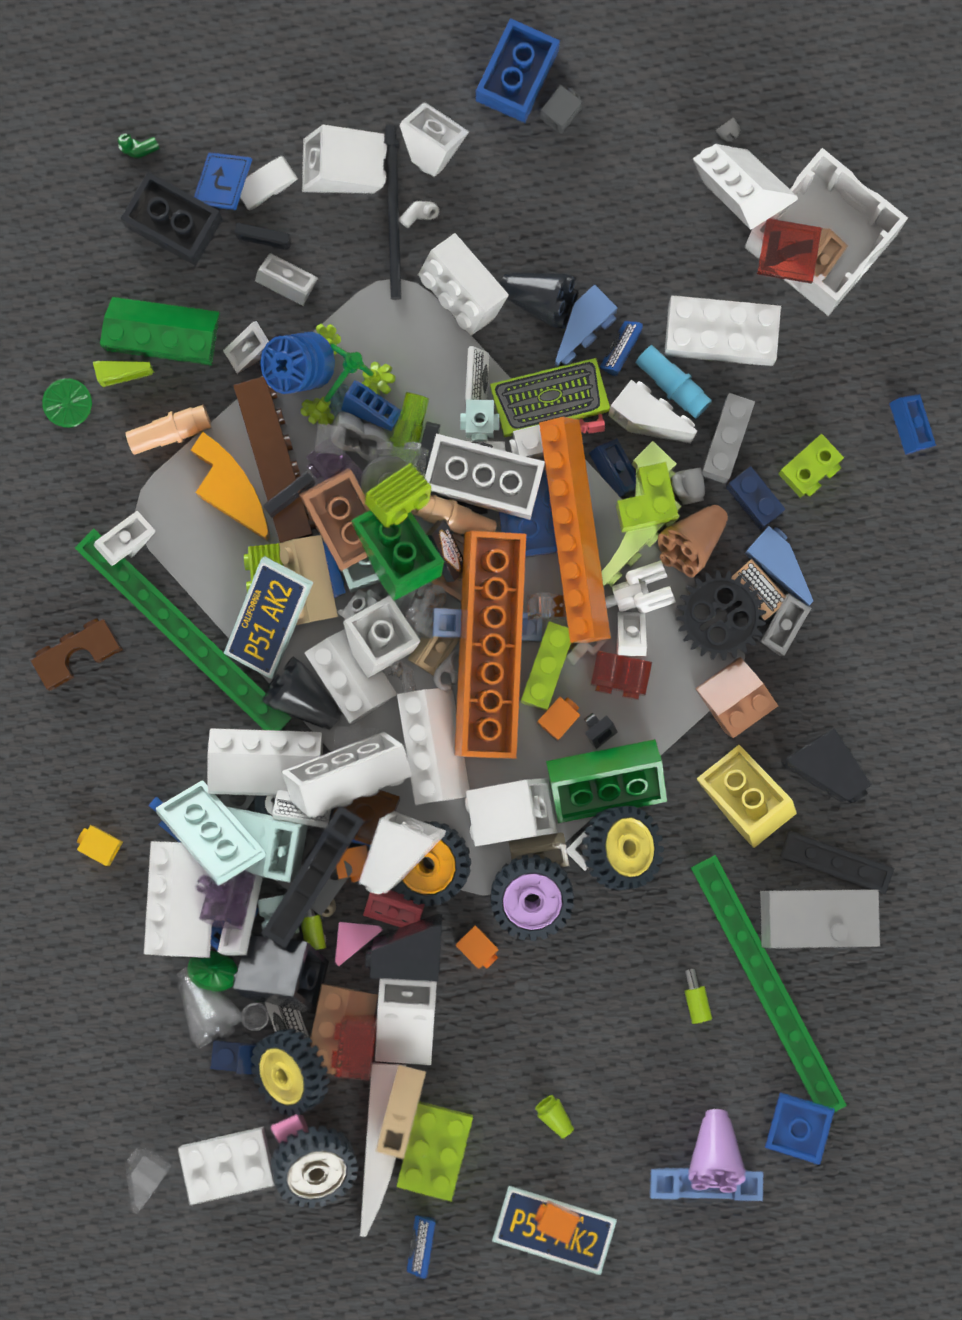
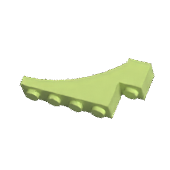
(635, 540)

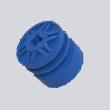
(297, 362)

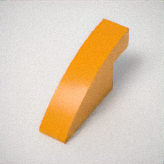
(229, 488)

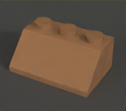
(332, 1006)

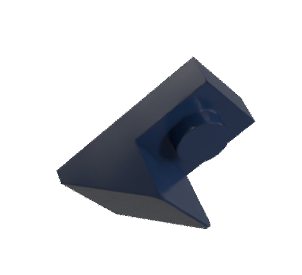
(232, 1056)

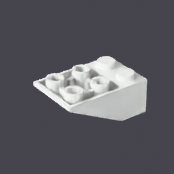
(645, 415)
(405, 1021)

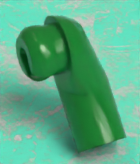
(137, 149)

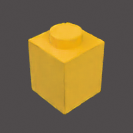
(98, 845)

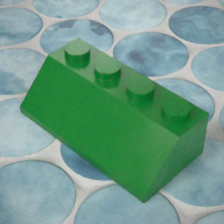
(160, 330)
(606, 779)

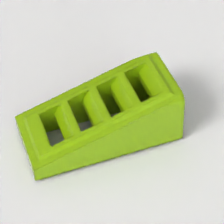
(116, 372)

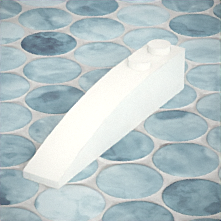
(377, 1165)

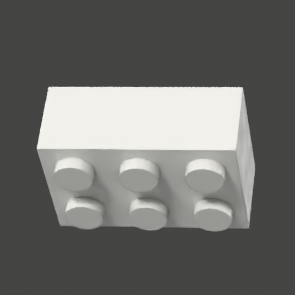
(462, 284)
(226, 1165)

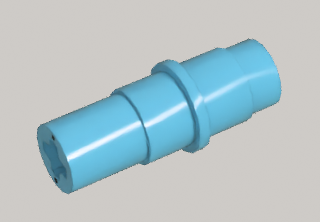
(674, 382)

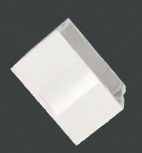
(837, 201)

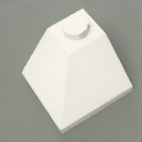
(431, 138)

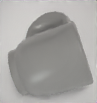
(689, 485)

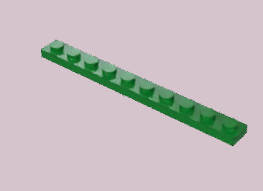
(185, 635)
(767, 984)

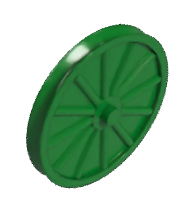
(67, 402)
(212, 972)

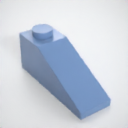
(777, 559)

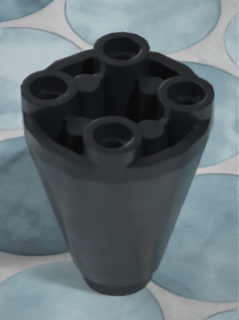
(542, 295)
(302, 696)

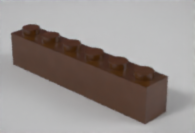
(272, 455)

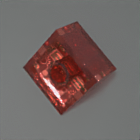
(355, 1046)

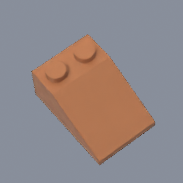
(332, 508)

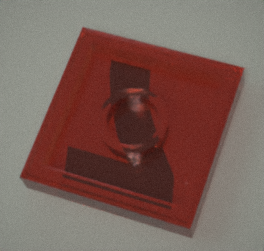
(789, 250)

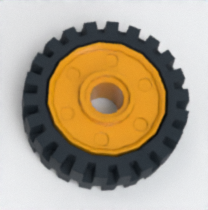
(448, 875)

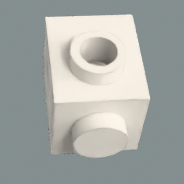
(527, 442)

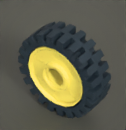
(623, 848)
(289, 1072)

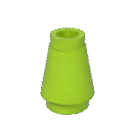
(554, 1116)

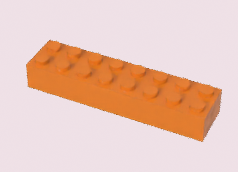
(490, 644)

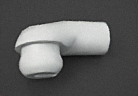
(419, 210)

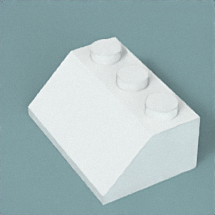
(346, 680)

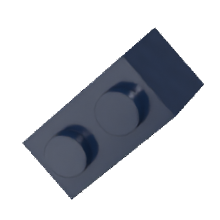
(755, 498)

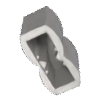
(359, 435)

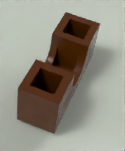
(53, 663)

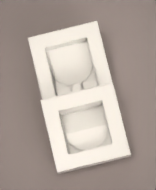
(267, 181)

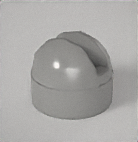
(727, 128)

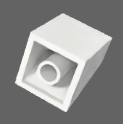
(343, 161)
(511, 811)
(396, 850)

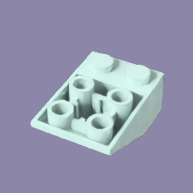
(280, 841)

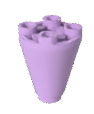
(716, 1155)

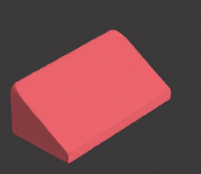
(393, 909)

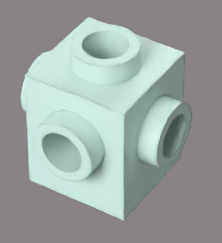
(479, 411)

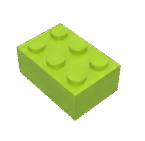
(434, 1151)

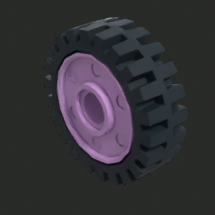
(526, 878)

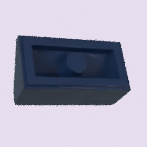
(615, 467)

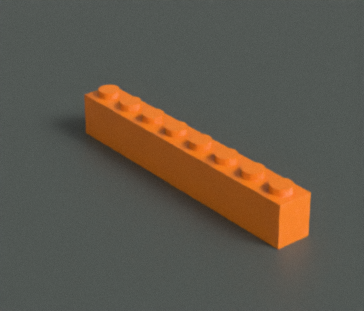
(574, 530)

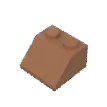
(736, 697)

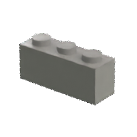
(727, 438)

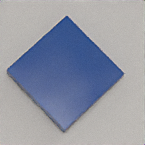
(800, 1128)

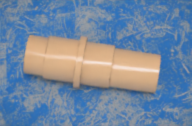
(169, 429)
(457, 517)

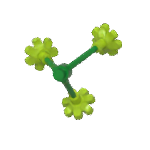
(376, 378)

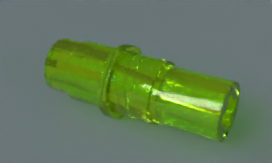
(411, 419)

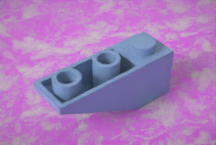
(588, 314)

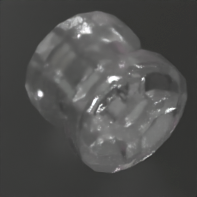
(251, 1021)

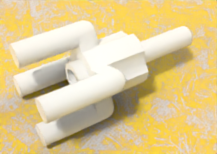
(635, 592)

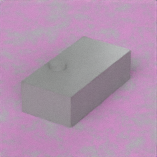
(820, 918)

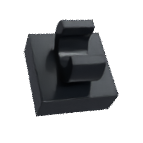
(600, 730)

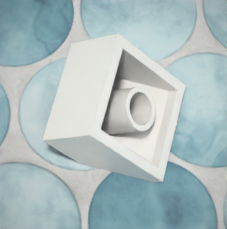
(380, 636)

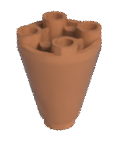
(691, 540)

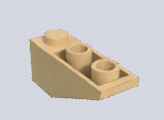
(400, 1111)

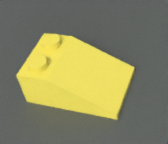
(747, 796)

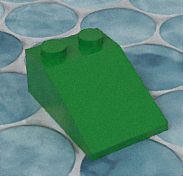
(399, 553)

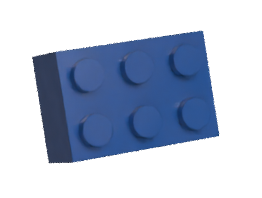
(517, 70)

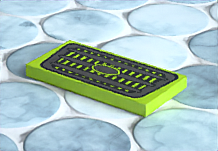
(559, 392)

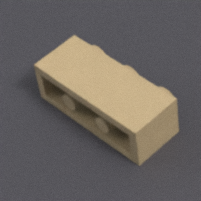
(308, 559)

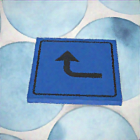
(223, 180)

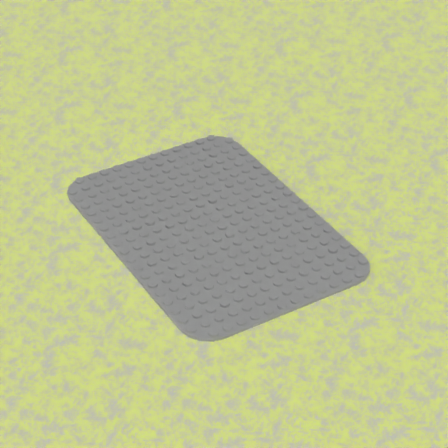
(430, 359)

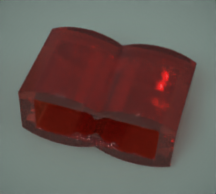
(621, 674)

